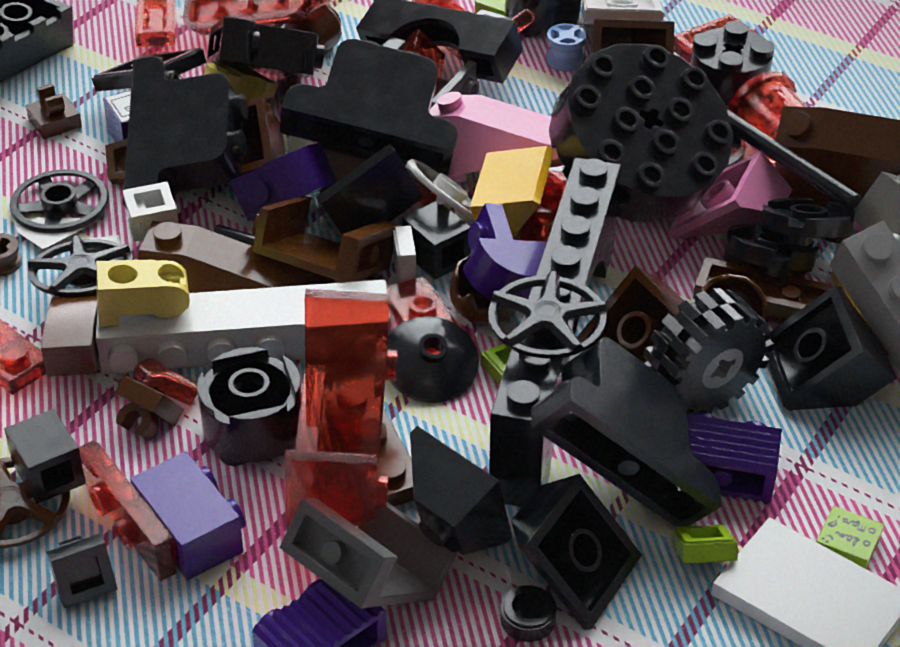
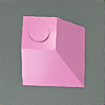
(733, 198)

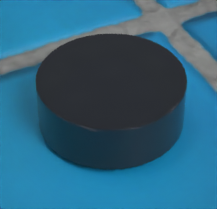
(528, 613)

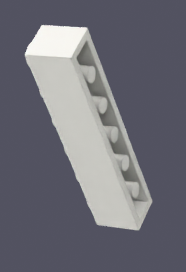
(216, 325)

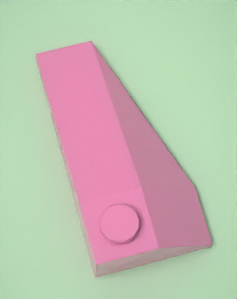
(488, 127)

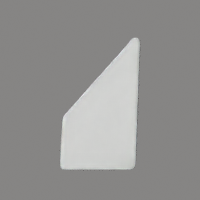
(46, 240)

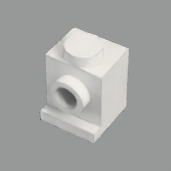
(148, 205)

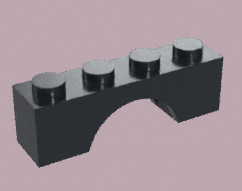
(479, 38)

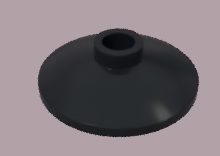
(428, 375)

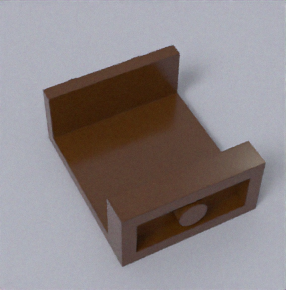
(282, 236)

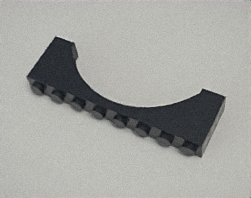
(577, 250)

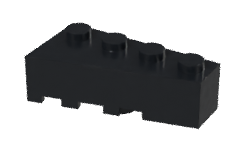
(32, 33)

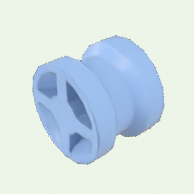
(565, 47)

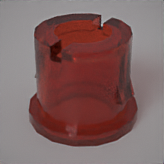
(762, 101)

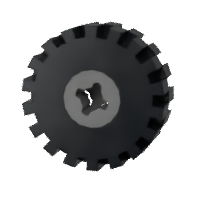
(710, 349)

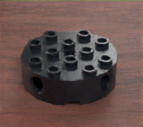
(653, 119)

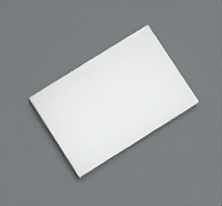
(622, 10)
(808, 591)

